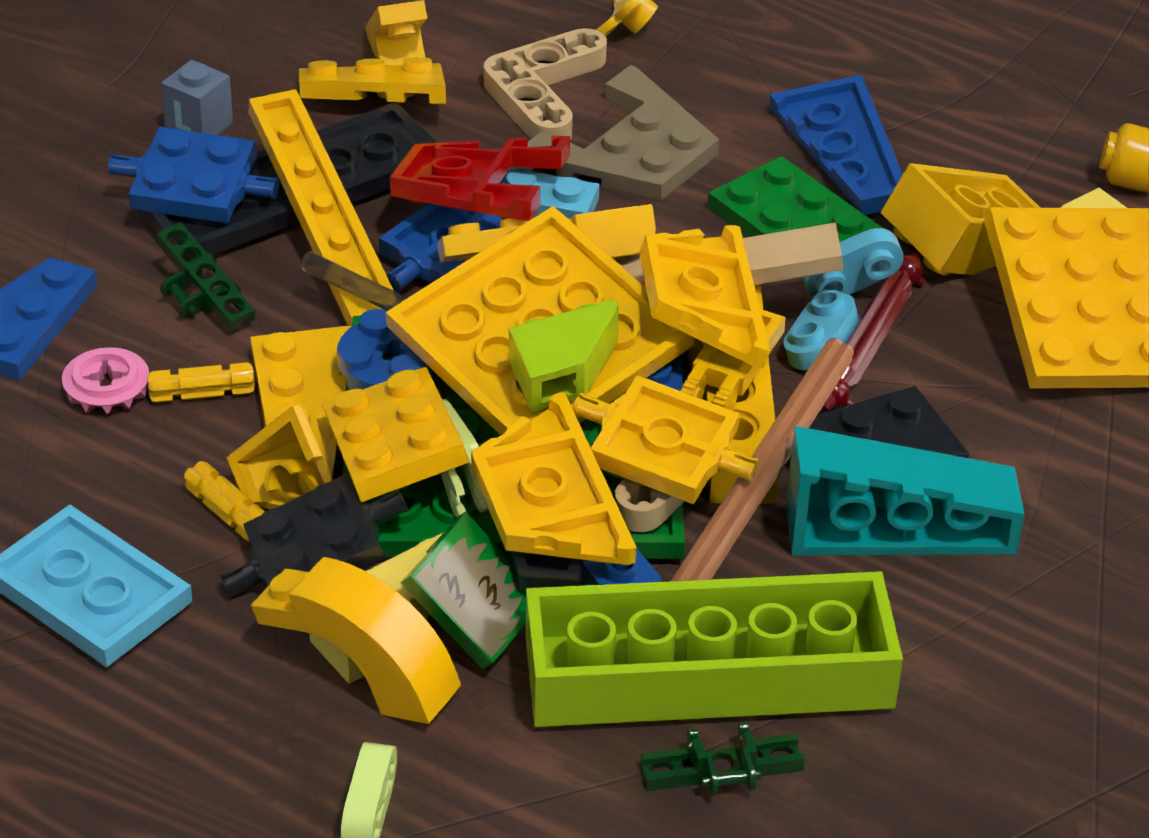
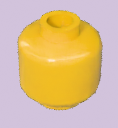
(1127, 157)

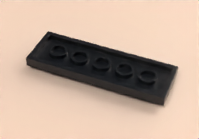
(362, 152)

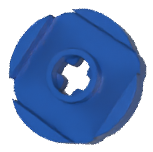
(363, 349)

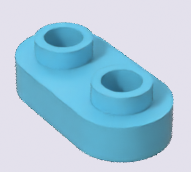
(866, 261)
(824, 317)

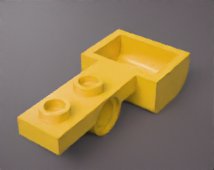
(614, 230)

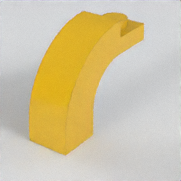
(373, 627)

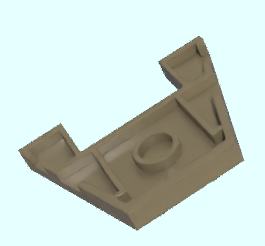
(648, 149)

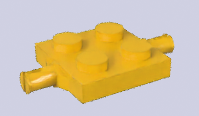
(665, 438)

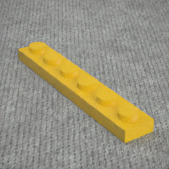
(316, 192)

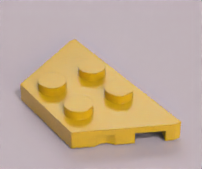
(706, 290)
(551, 490)

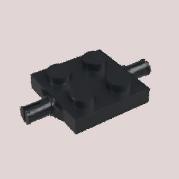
(311, 527)

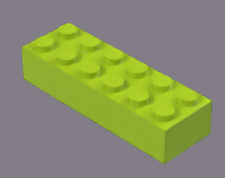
(711, 648)

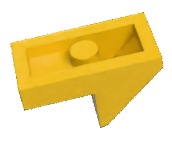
(396, 32)

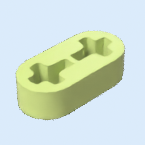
(369, 791)

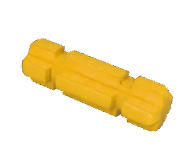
(201, 382)
(221, 496)

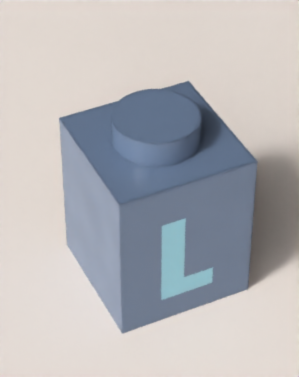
(197, 99)

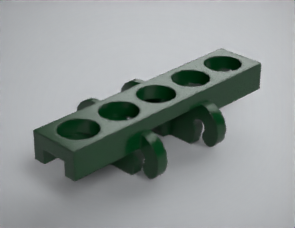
(192, 271)
(743, 758)

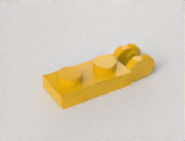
(726, 371)

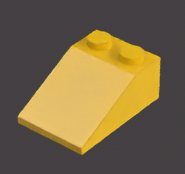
(945, 213)

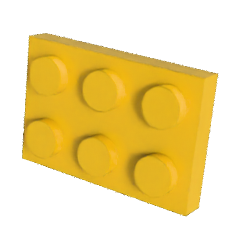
(394, 433)

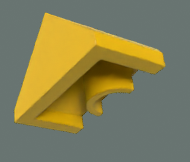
(279, 461)

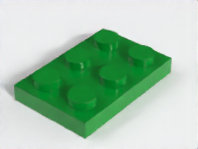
(784, 199)

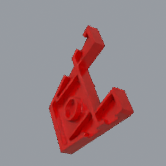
(470, 177)

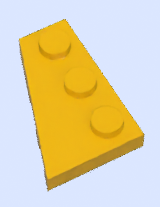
(391, 82)

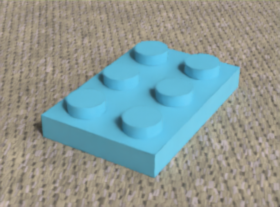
(90, 585)

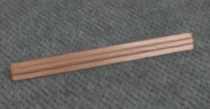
(773, 455)

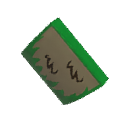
(470, 590)

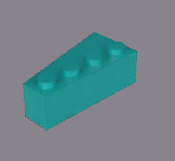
(897, 500)

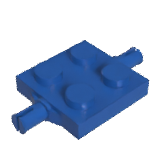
(193, 175)
(415, 242)

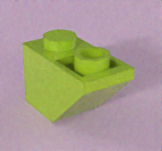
(562, 352)

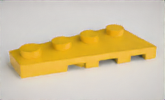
(302, 372)

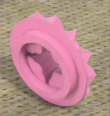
(84, 375)

